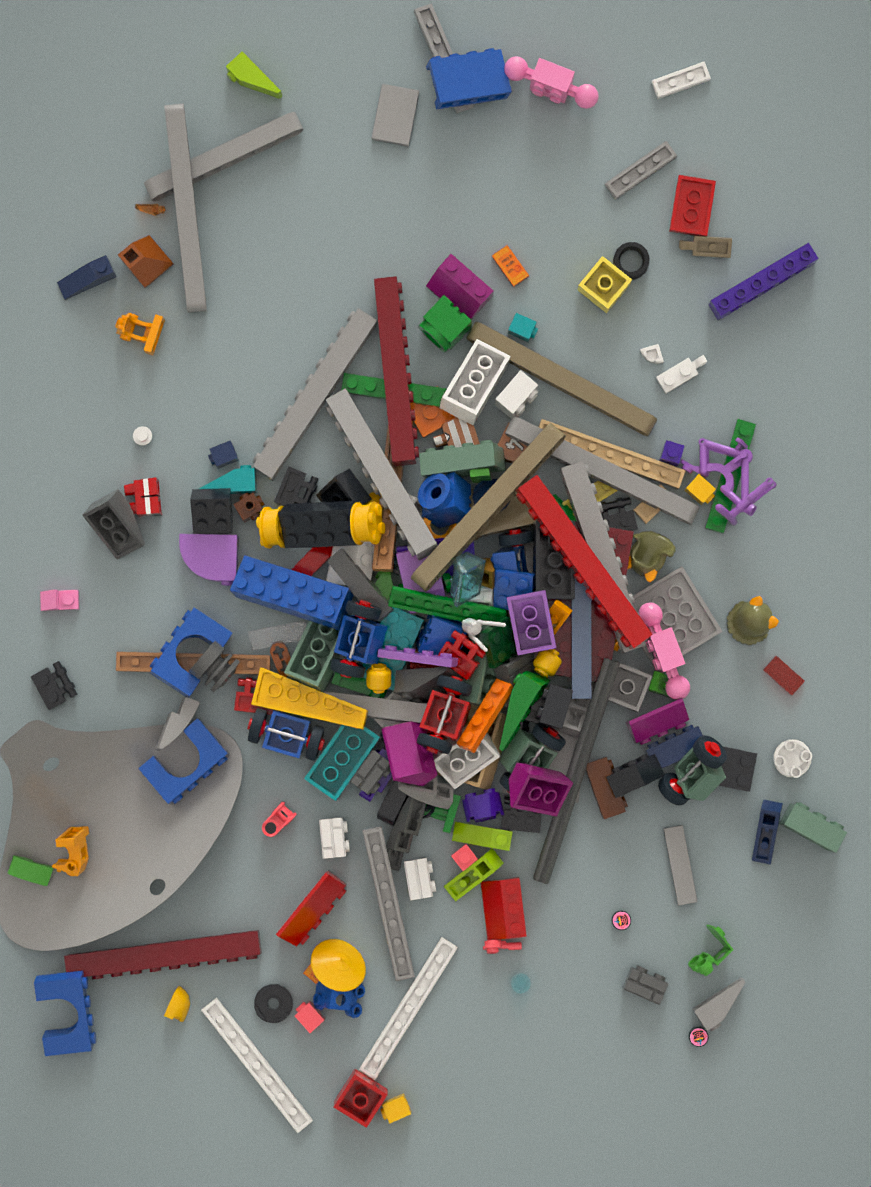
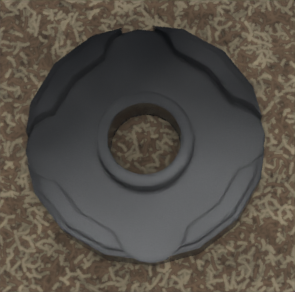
(273, 1015)

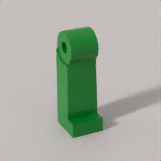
(356, 684)

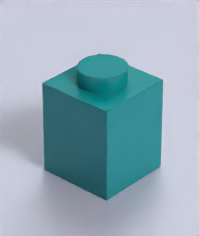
(523, 328)

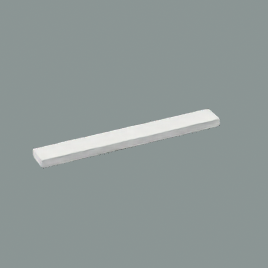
(408, 1008)
(257, 1065)

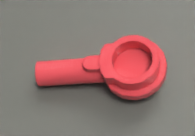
(494, 946)

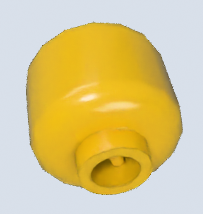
(547, 662)
(378, 678)

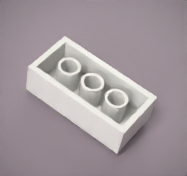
(474, 382)

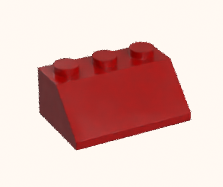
(503, 909)

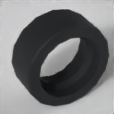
(638, 248)

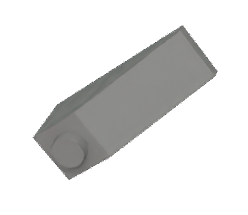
(716, 1007)

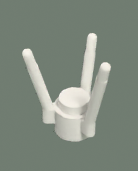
(474, 627)

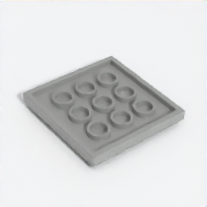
(681, 609)

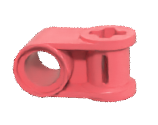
(279, 819)

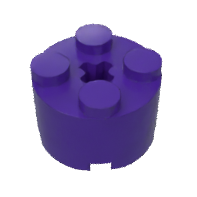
(482, 806)

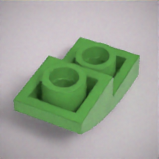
(30, 871)

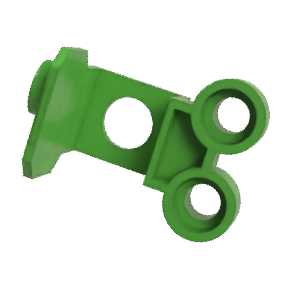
(704, 962)

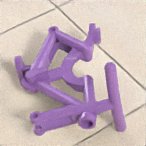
(742, 458)

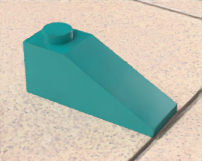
(239, 480)

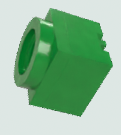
(445, 324)

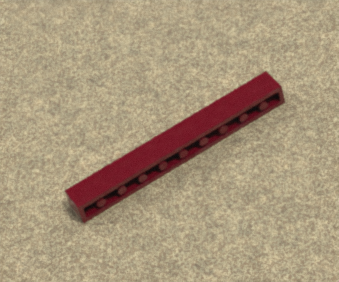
(395, 371)
(166, 954)

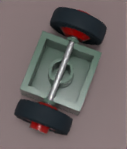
(531, 749)
(696, 773)

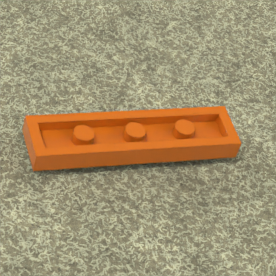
(485, 715)

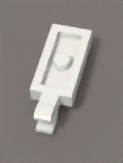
(680, 373)

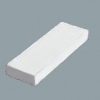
(681, 80)

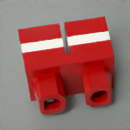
(150, 490)

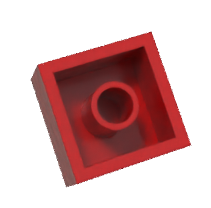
(360, 1098)

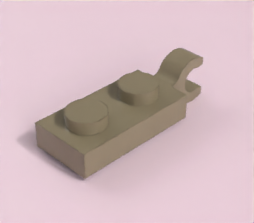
(708, 246)

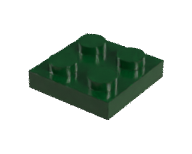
(499, 643)

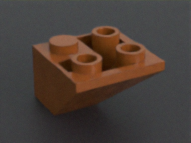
(145, 260)

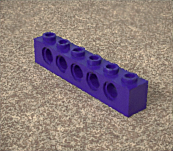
(763, 281)

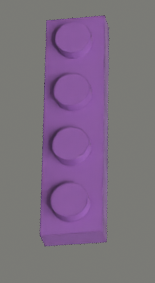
(410, 655)

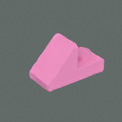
(59, 600)

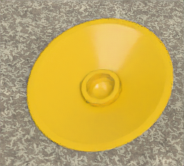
(338, 965)

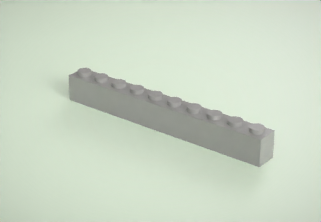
(314, 396)
(382, 474)
(593, 527)

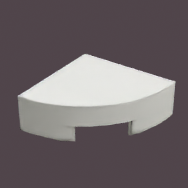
(652, 354)

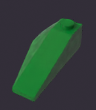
(524, 694)

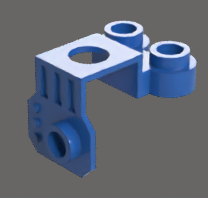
(326, 998)

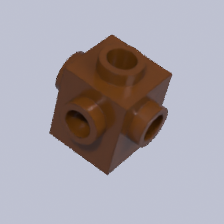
(242, 506)

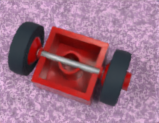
(445, 715)

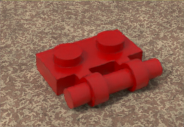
(466, 662)
(244, 699)

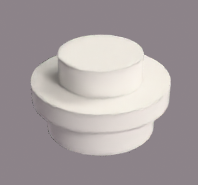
(142, 435)

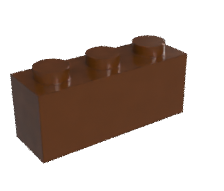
(606, 800)

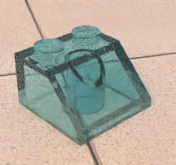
(466, 578)

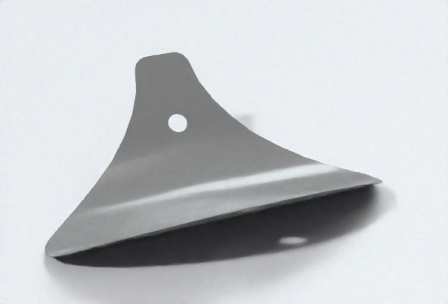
(130, 828)

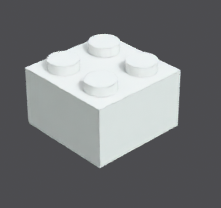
(516, 395)

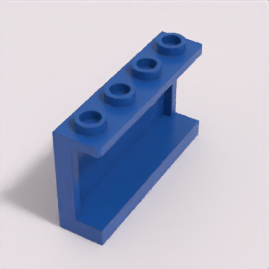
(469, 78)

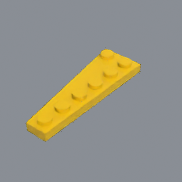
(292, 697)

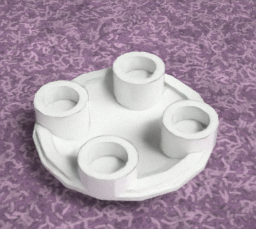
(792, 758)

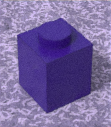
(671, 453)

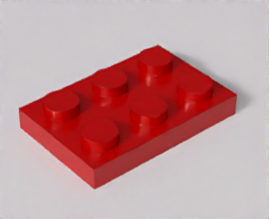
(692, 206)

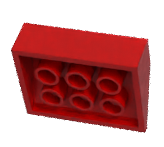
(311, 909)

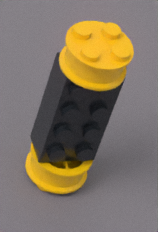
(320, 524)

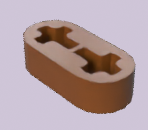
(276, 658)

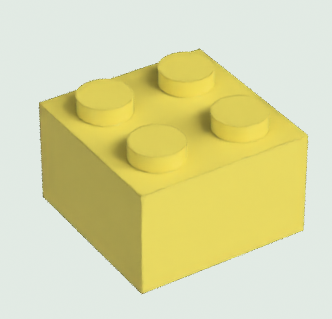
(604, 284)

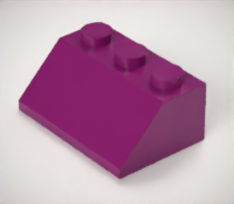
(460, 286)
(658, 722)
(407, 759)
(538, 789)

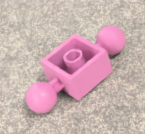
(551, 81)
(665, 651)

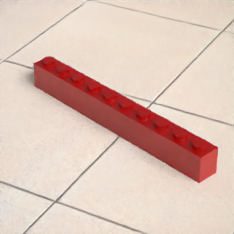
(584, 562)

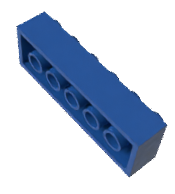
(291, 592)

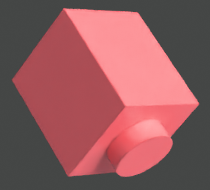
(464, 857)
(309, 1016)

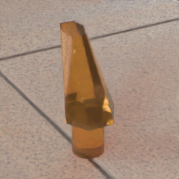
(153, 209)

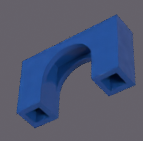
(195, 626)
(210, 752)
(72, 988)

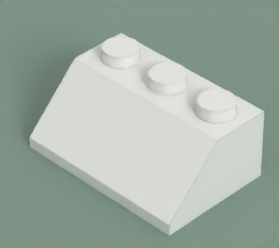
(360, 554)
(462, 764)

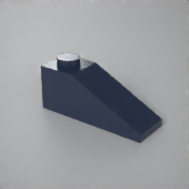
(87, 277)
(767, 831)

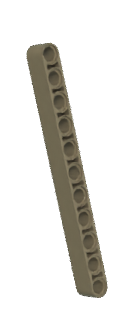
(565, 380)
(488, 507)

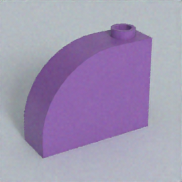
(211, 556)

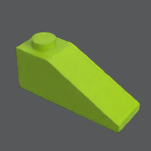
(250, 76)
(482, 836)
(474, 874)

